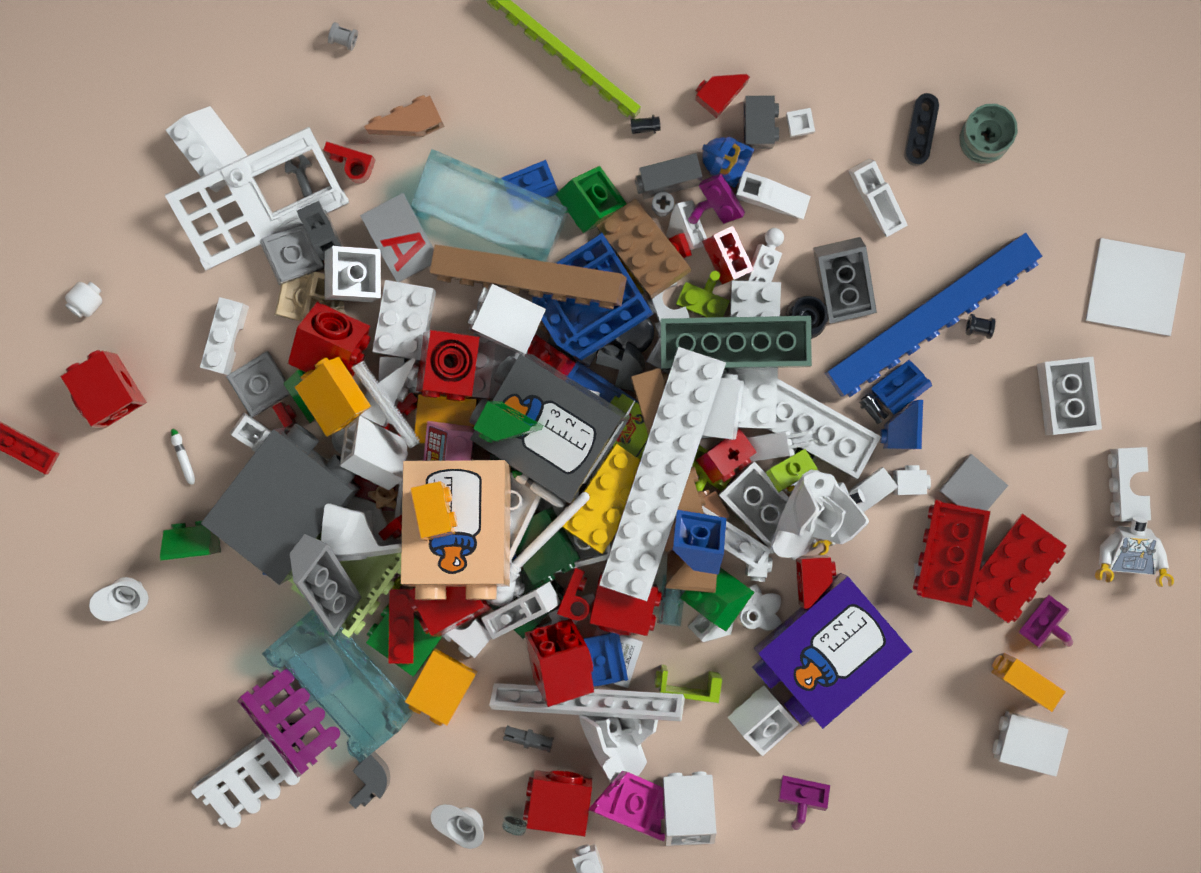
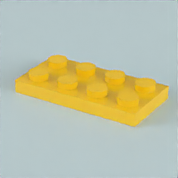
(608, 492)

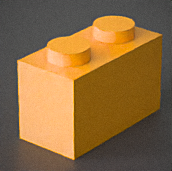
(433, 510)

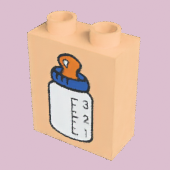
(480, 547)

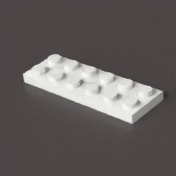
(760, 384)

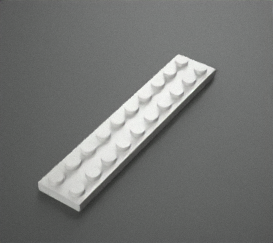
(839, 438)
(662, 473)

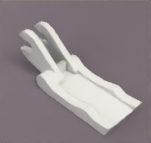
(777, 444)

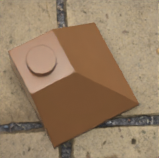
(684, 578)

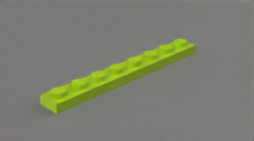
(569, 58)

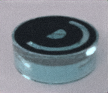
(514, 825)

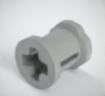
(343, 36)
(668, 200)

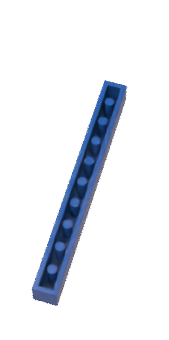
(934, 314)

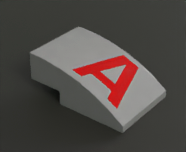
(399, 237)

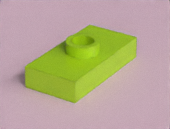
(790, 470)

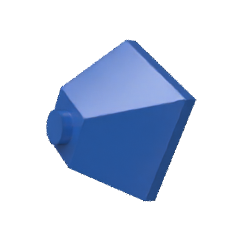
(904, 428)
(700, 540)

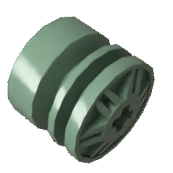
(1000, 129)

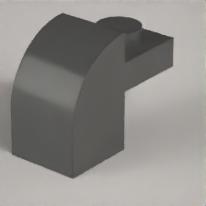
(319, 228)
(628, 362)
(375, 775)

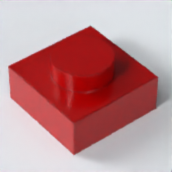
(681, 245)
(285, 414)

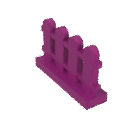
(277, 715)

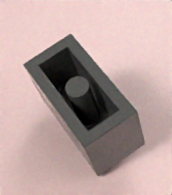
(760, 121)

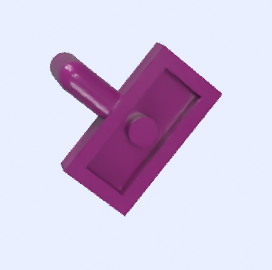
(720, 198)
(1046, 621)
(804, 794)

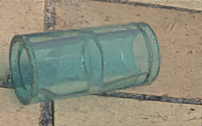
(670, 605)

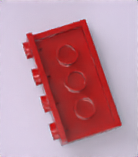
(952, 553)
(1017, 568)

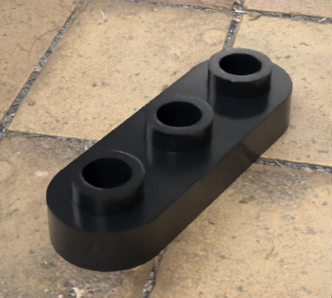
(927, 121)

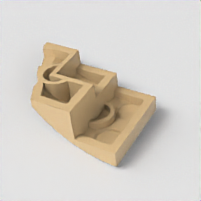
(300, 296)

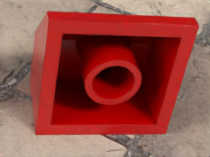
(813, 577)

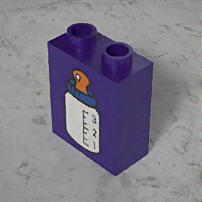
(830, 653)

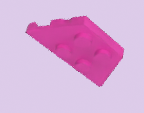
(633, 804)

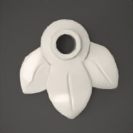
(764, 608)

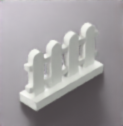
(235, 781)

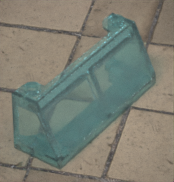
(488, 207)
(342, 683)

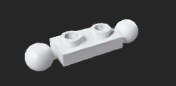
(766, 257)

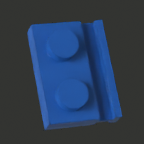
(535, 179)
(901, 387)
(607, 659)

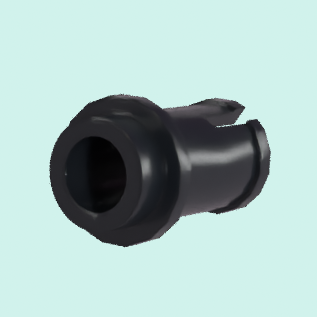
(644, 125)
(872, 406)

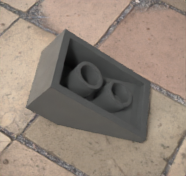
(845, 279)

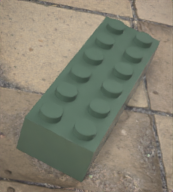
(740, 340)

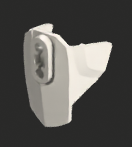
(816, 511)
(355, 530)
(618, 742)

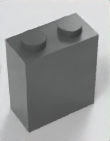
(669, 176)

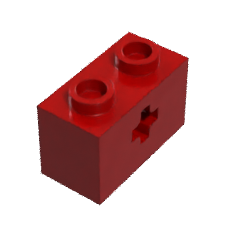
(727, 255)
(726, 456)

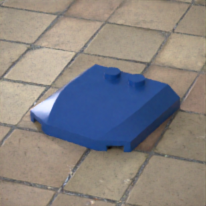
(589, 327)

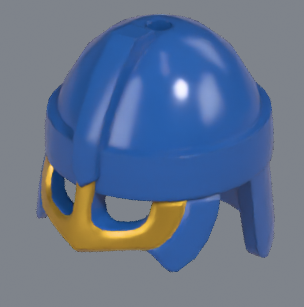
(726, 157)

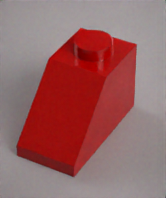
(720, 92)

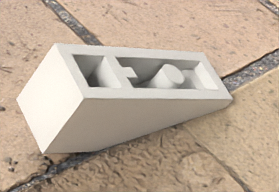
(521, 610)

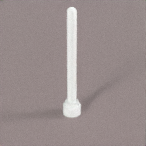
(515, 566)

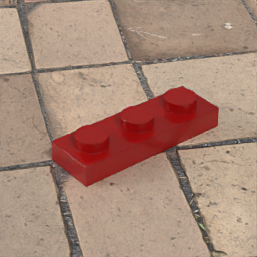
(27, 449)
(400, 628)

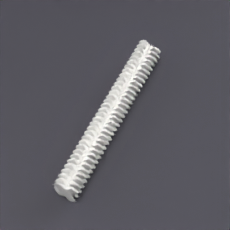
(385, 404)

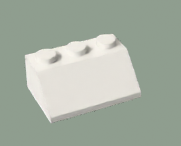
(206, 142)

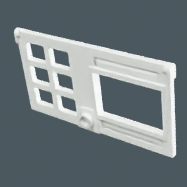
(245, 191)

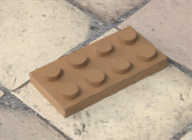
(644, 248)

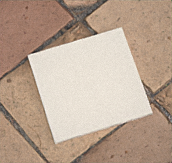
(1135, 287)

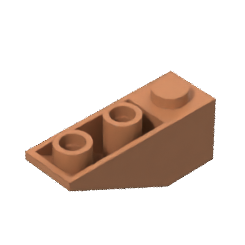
(413, 120)

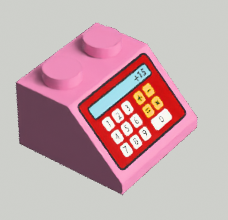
(448, 442)

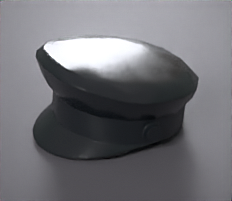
(811, 307)
(639, 336)

